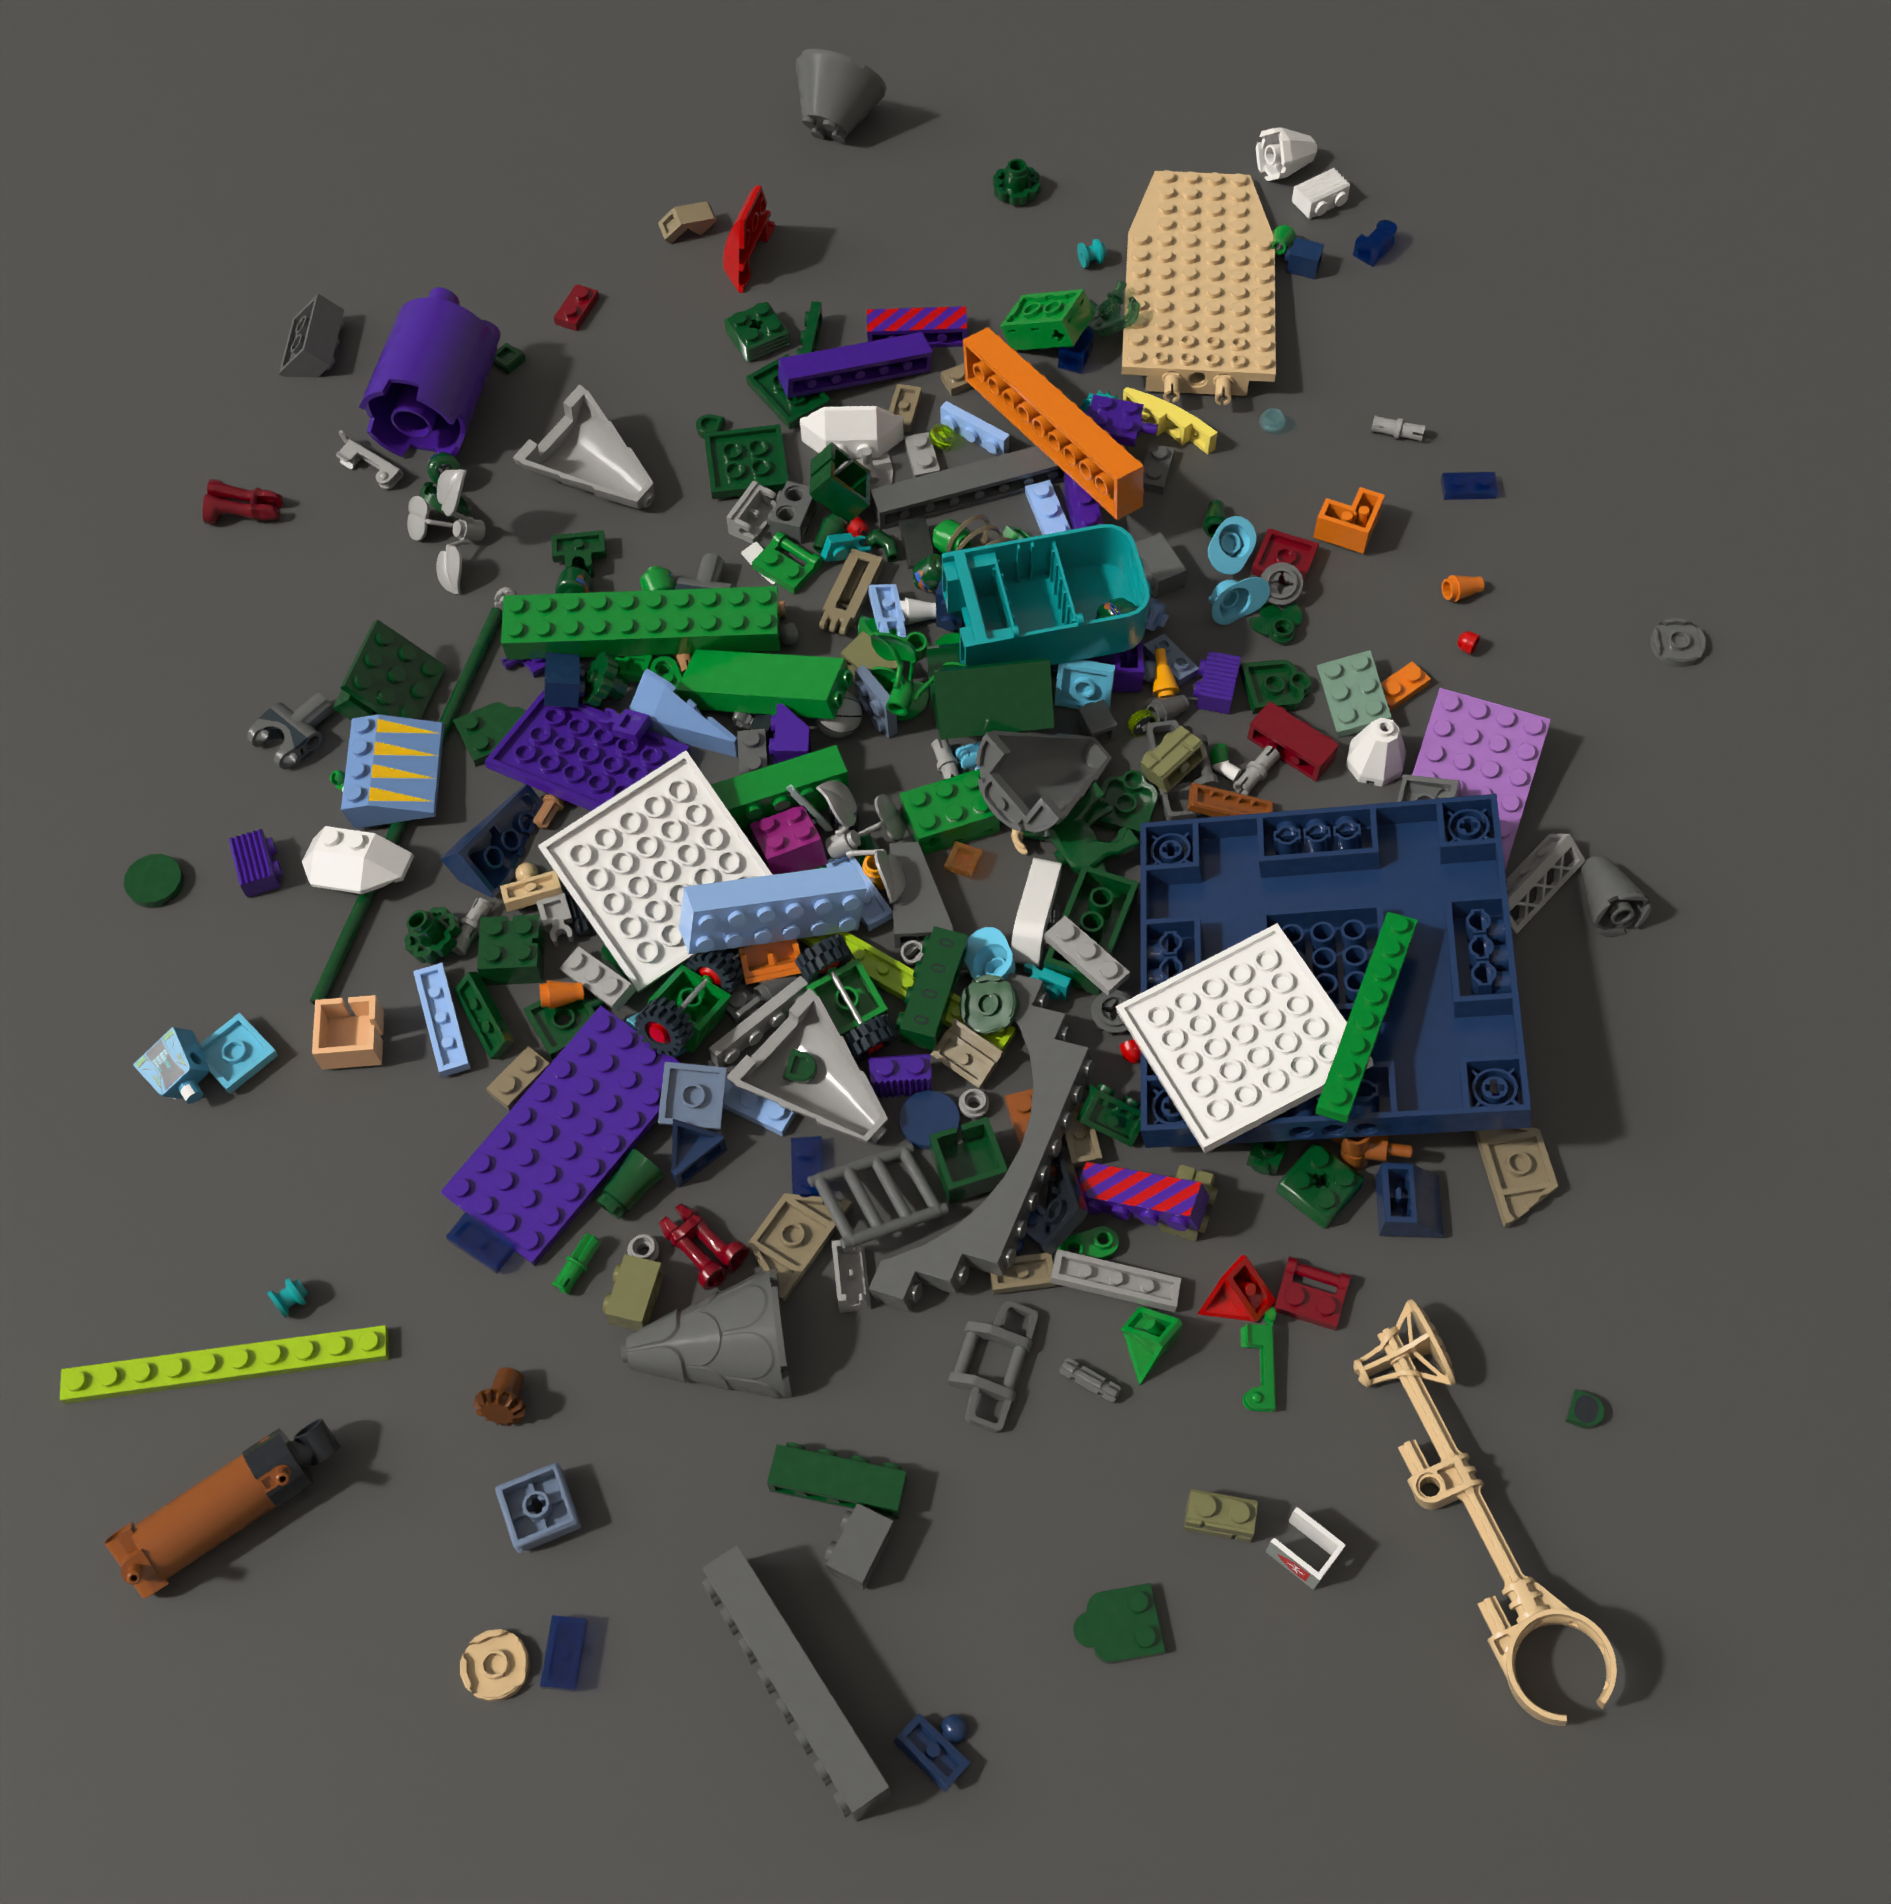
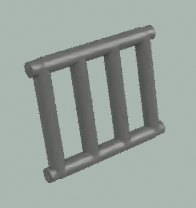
(878, 1228)

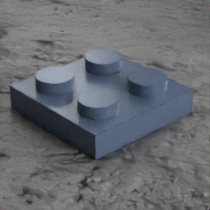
(873, 701)
(692, 1095)

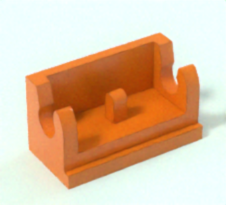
(769, 960)

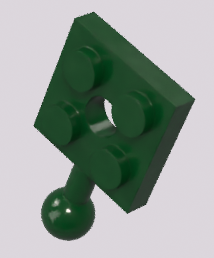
(555, 1036)

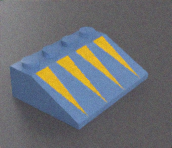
(391, 770)

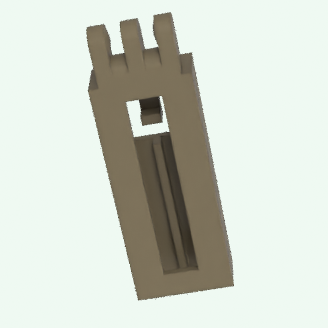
(851, 588)

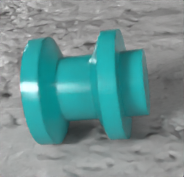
(1096, 252)
(290, 1295)

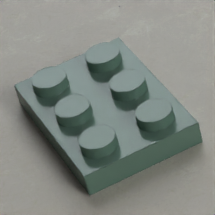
(1353, 692)

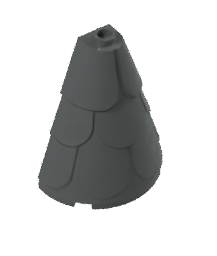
(1037, 777)
(720, 1341)

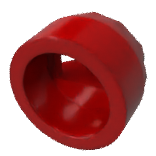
(857, 527)
(1468, 642)
(1130, 1051)

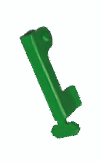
(1261, 1337)

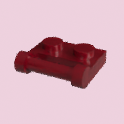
(1308, 1302)

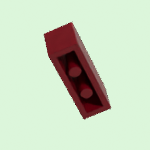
(1294, 740)

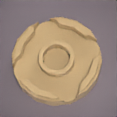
(495, 1665)

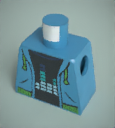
(175, 1065)

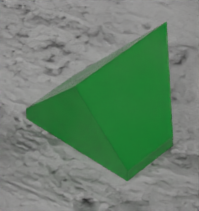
(1149, 1338)

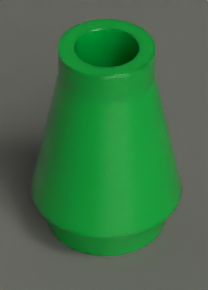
(1282, 238)

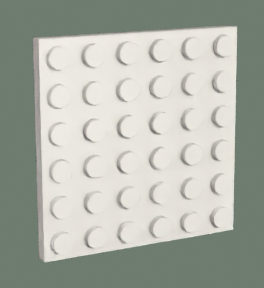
(637, 856)
(1238, 1036)

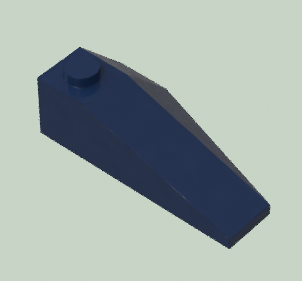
(492, 848)

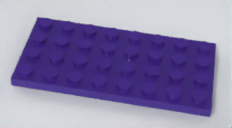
(563, 1136)

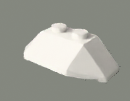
(853, 429)
(354, 861)

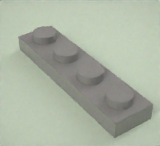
(753, 1027)
(1115, 1280)

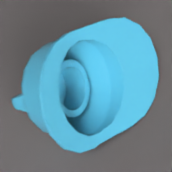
(1232, 545)
(1237, 599)
(989, 954)

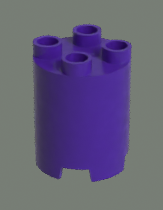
(430, 375)

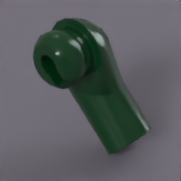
(887, 542)

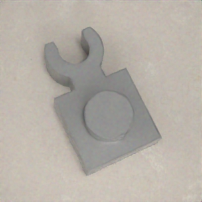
(555, 916)

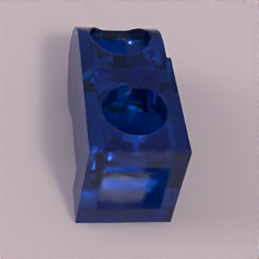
(1377, 244)
(1076, 356)

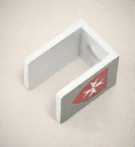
(1318, 1535)

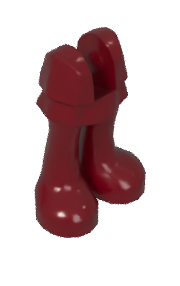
(262, 505)
(683, 1238)

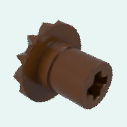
(502, 1400)

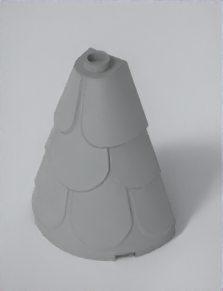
(589, 455)
(839, 1093)

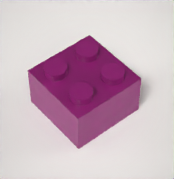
(788, 842)

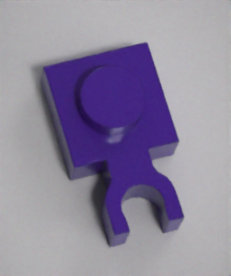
(628, 725)

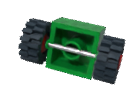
(848, 996)
(690, 1003)

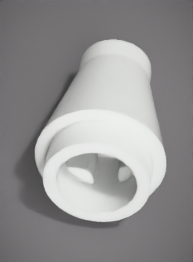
(917, 610)

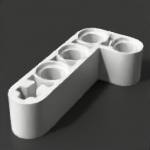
(1035, 911)

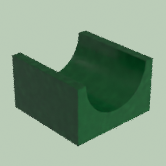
(988, 696)

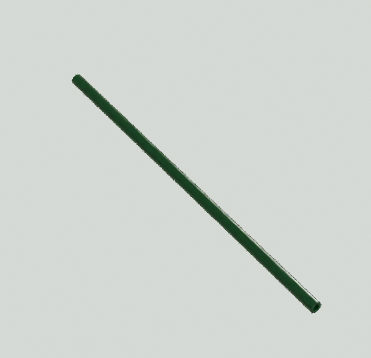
(397, 829)

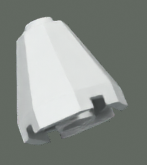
(1284, 152)
(1377, 753)

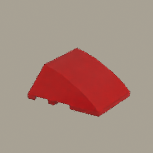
(749, 228)

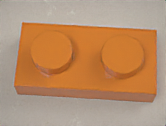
(1404, 685)

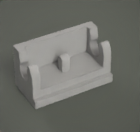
(751, 513)
(851, 1278)

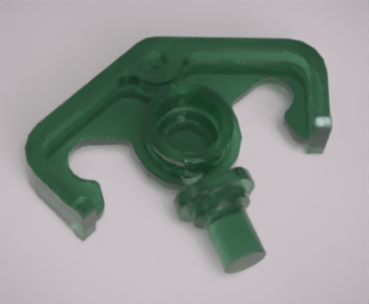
(1109, 310)

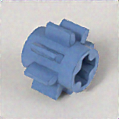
(1156, 614)

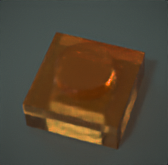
(963, 860)

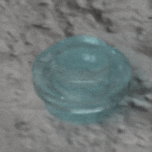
(1272, 420)

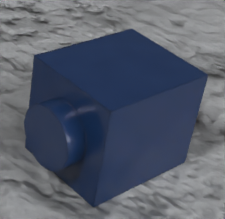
(1304, 258)

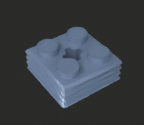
(519, 1498)

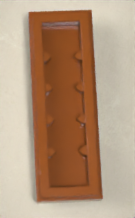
(1220, 802)

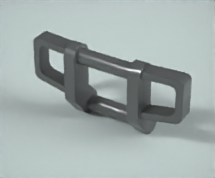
(1180, 791)
(976, 1384)

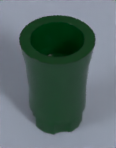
(629, 1184)

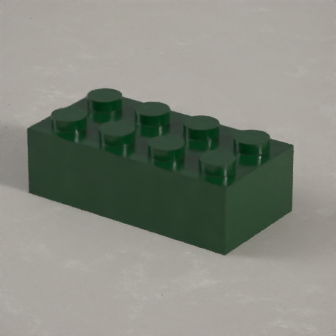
(1101, 909)

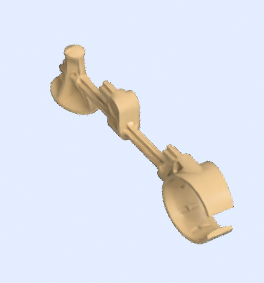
(1457, 1481)

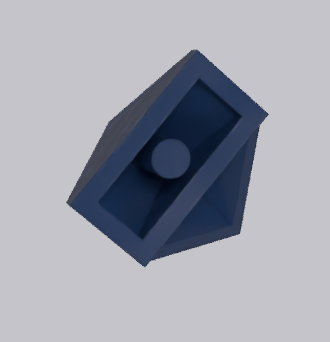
(693, 1150)

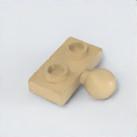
(529, 887)

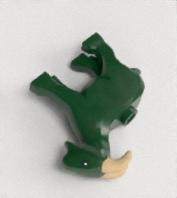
(1075, 839)

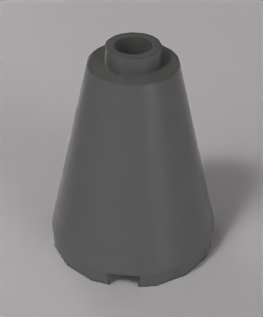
(1612, 897)

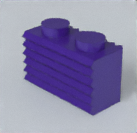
(1218, 682)
(255, 862)
(900, 1075)

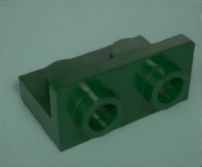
(1111, 1115)

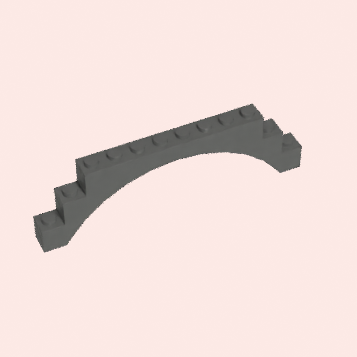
(992, 1230)

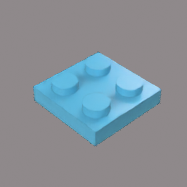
(1083, 683)
(236, 1053)

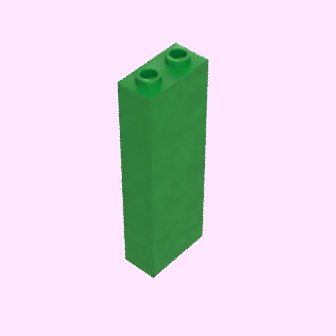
(761, 681)

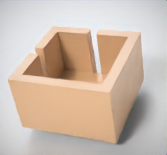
(348, 1039)

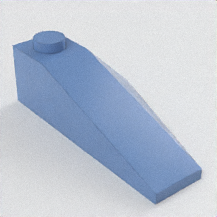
(678, 718)

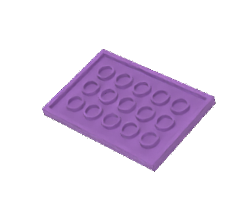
(1486, 750)

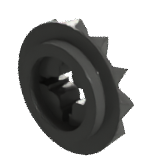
(1291, 576)
(1105, 1003)

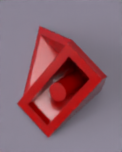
(1239, 1294)

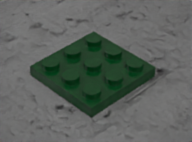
(745, 456)
(392, 674)

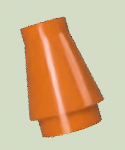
(1460, 587)
(558, 993)

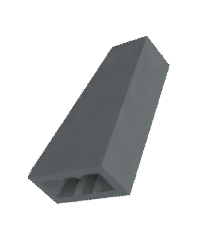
(920, 903)

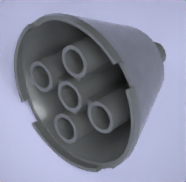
(835, 92)

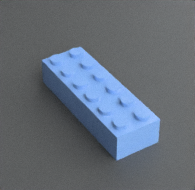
(771, 908)

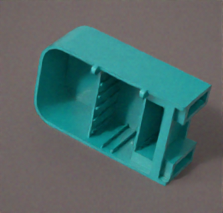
(1044, 596)

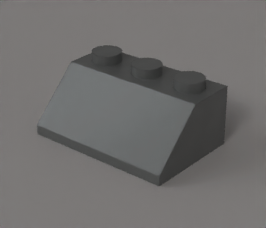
(312, 339)

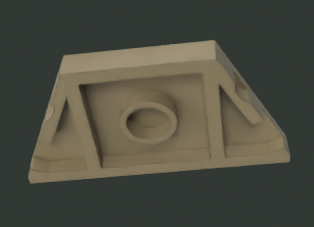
(1516, 1169)
(793, 1237)

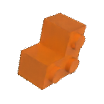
(1347, 524)

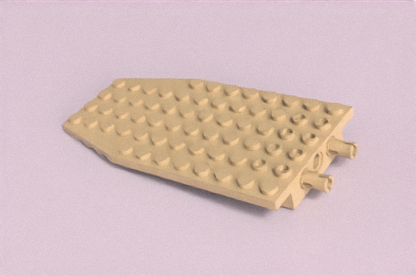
(1203, 286)

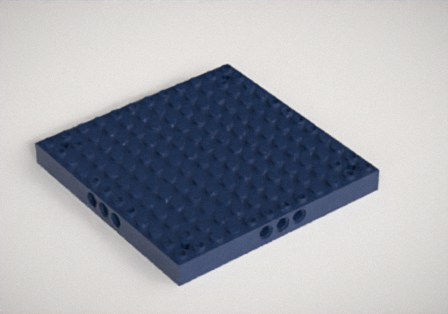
(1329, 885)

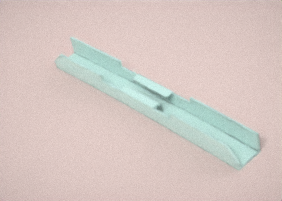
(802, 801)

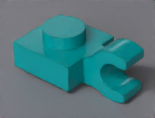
(839, 546)
(1056, 984)

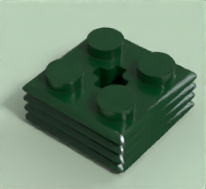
(757, 331)
(1320, 1203)

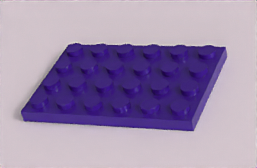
(573, 757)

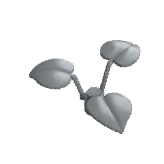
(466, 528)
(846, 841)

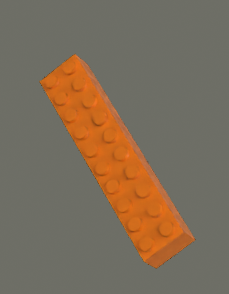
(1054, 423)

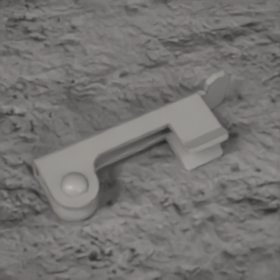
(353, 452)

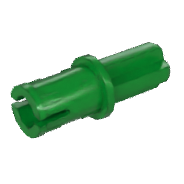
(576, 1263)

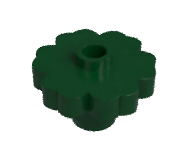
(1016, 183)
(603, 681)
(431, 934)

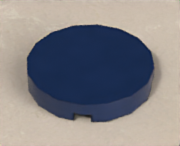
(925, 1115)

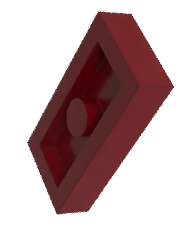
(576, 307)

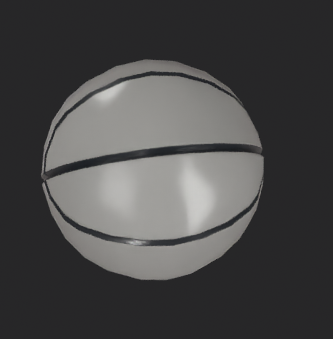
(846, 720)

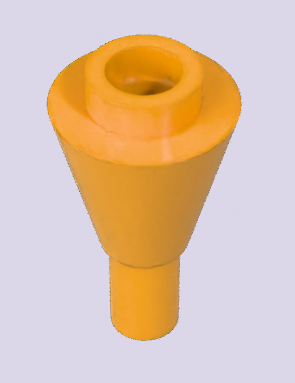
(1164, 681)

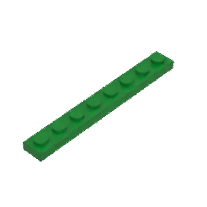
(1366, 1018)

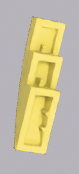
(1173, 420)

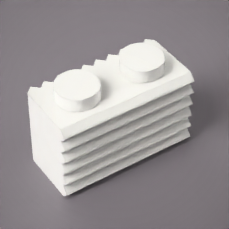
(1321, 193)

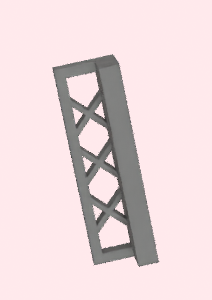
(1533, 873)

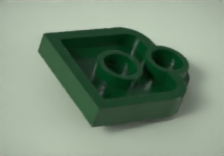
(1274, 682)
(486, 728)
(1130, 799)
(1121, 1625)

